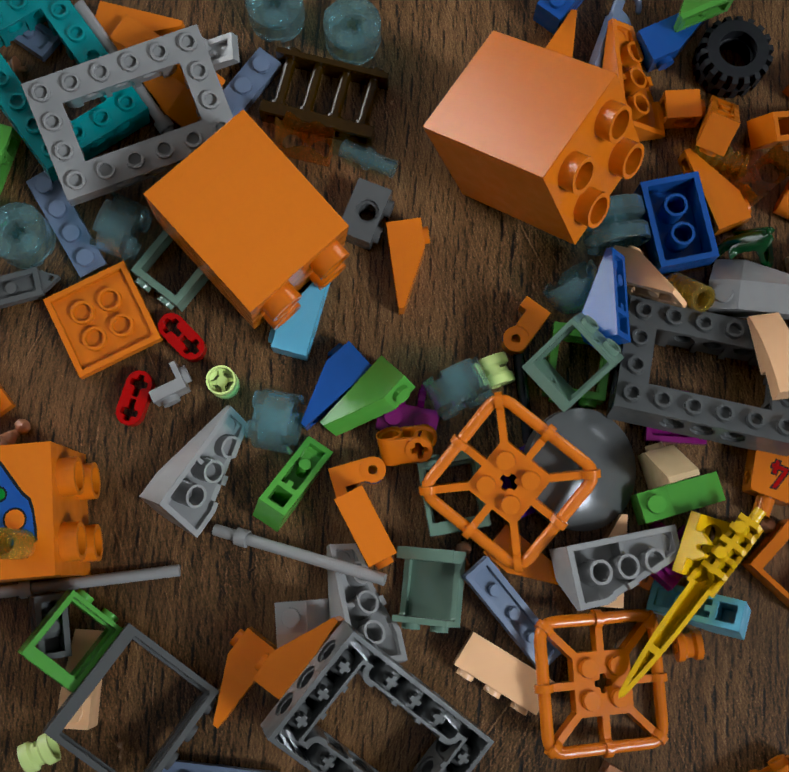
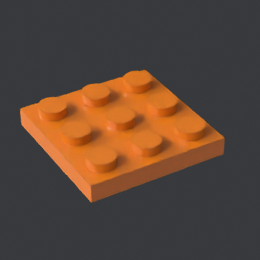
(102, 320)

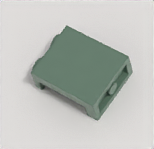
(431, 588)

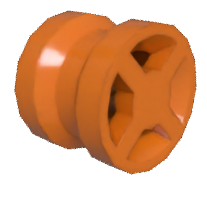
(688, 646)

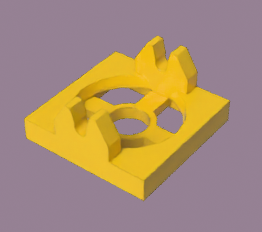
(694, 536)

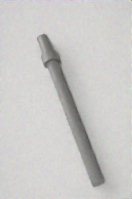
(162, 122)
(244, 538)
(30, 588)

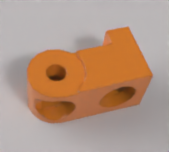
(519, 336)
(366, 470)

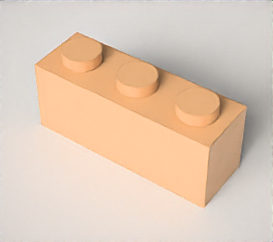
(499, 672)

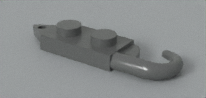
(25, 286)

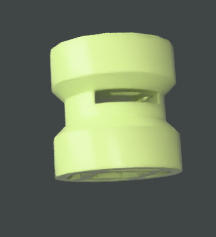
(497, 370)
(220, 377)
(37, 753)

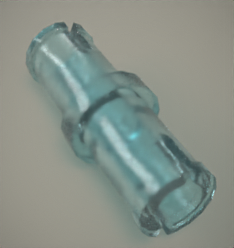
(368, 158)

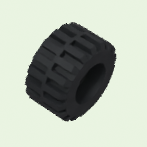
(745, 40)

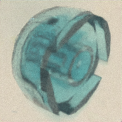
(572, 288)

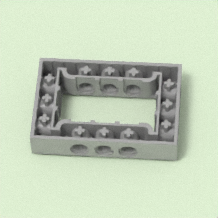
(114, 72)

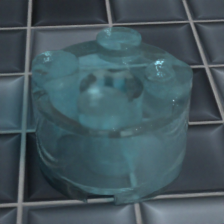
(276, 18)
(352, 30)
(120, 227)
(25, 235)
(457, 387)
(275, 420)

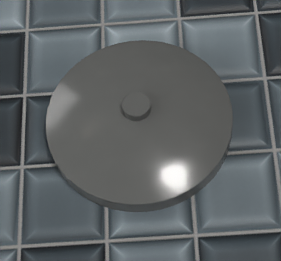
(609, 450)

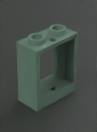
(147, 283)
(551, 381)
(447, 527)

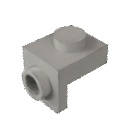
(223, 50)
(170, 392)

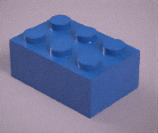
(678, 223)

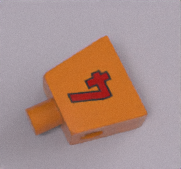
(766, 479)

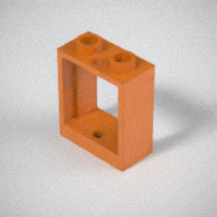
(366, 528)
(763, 554)

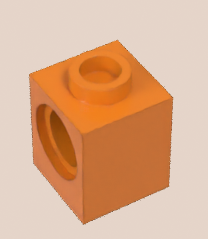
(682, 108)

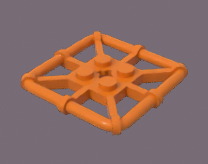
(530, 481)
(585, 697)

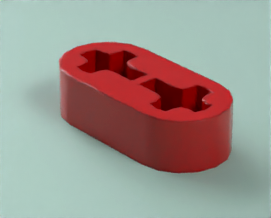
(187, 333)
(128, 397)

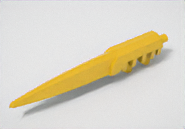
(703, 582)

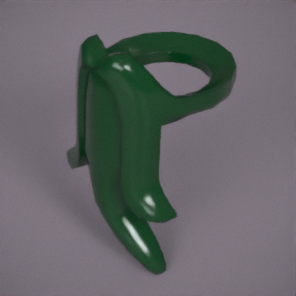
(750, 240)

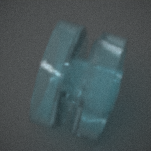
(620, 227)

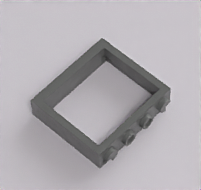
(182, 732)

